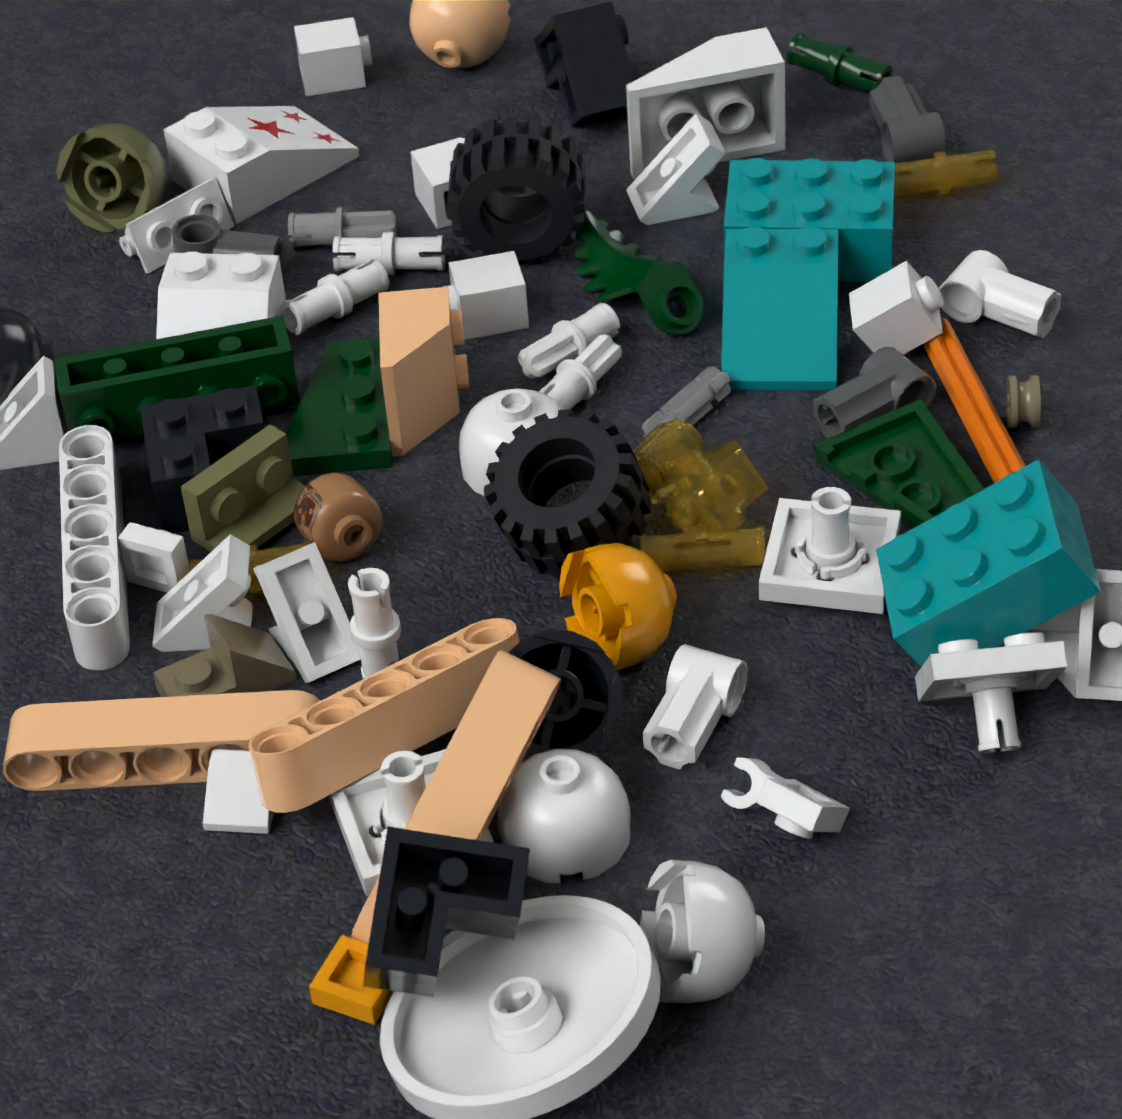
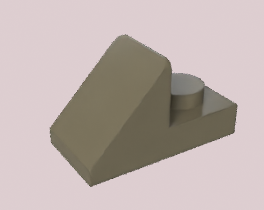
(237, 662)

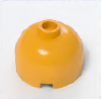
(618, 601)

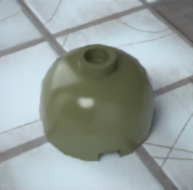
(111, 175)

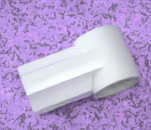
(987, 289)
(697, 693)

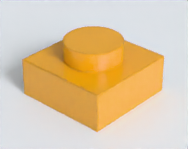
(340, 983)

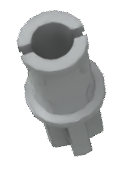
(321, 228)

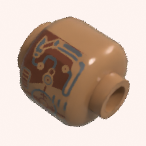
(335, 513)

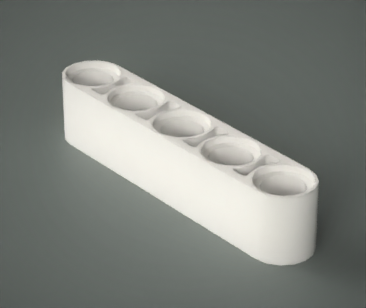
(91, 555)

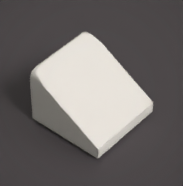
(234, 795)

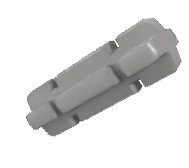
(693, 400)

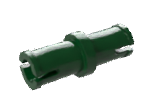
(837, 63)

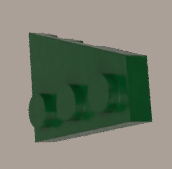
(342, 413)
(901, 463)

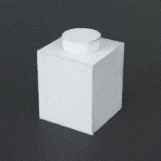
(332, 56)
(489, 294)
(897, 310)

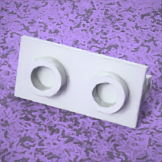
(152, 233)

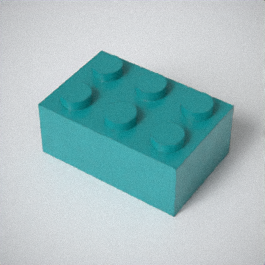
(822, 195)
(988, 566)

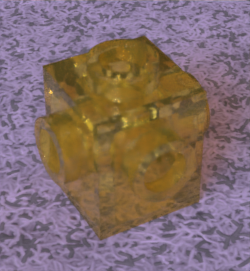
(711, 488)

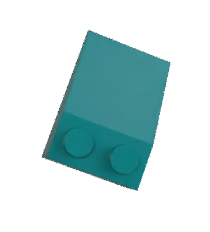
(780, 308)

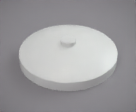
(525, 1016)

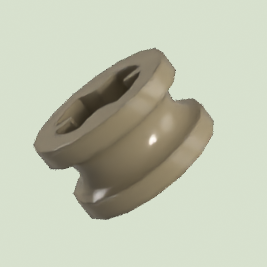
(1023, 401)

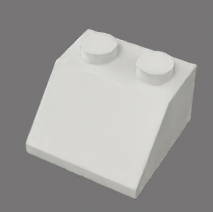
(217, 291)

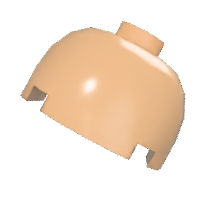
(459, 30)

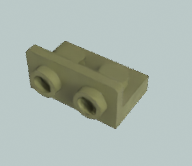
(244, 493)

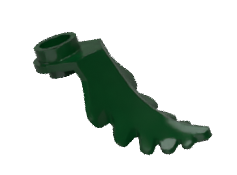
(625, 272)

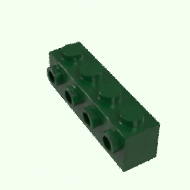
(113, 382)

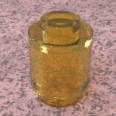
(663, 448)

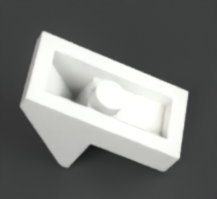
(674, 181)
(211, 587)
(307, 613)

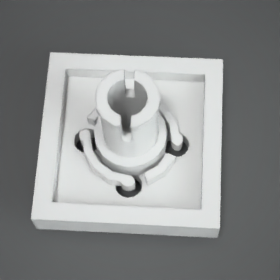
(827, 542)
(991, 678)
(381, 801)

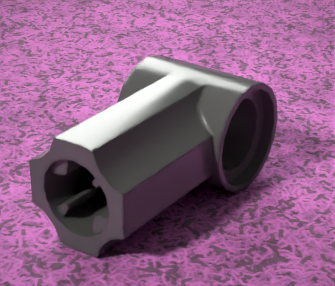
(905, 125)
(204, 235)
(884, 384)

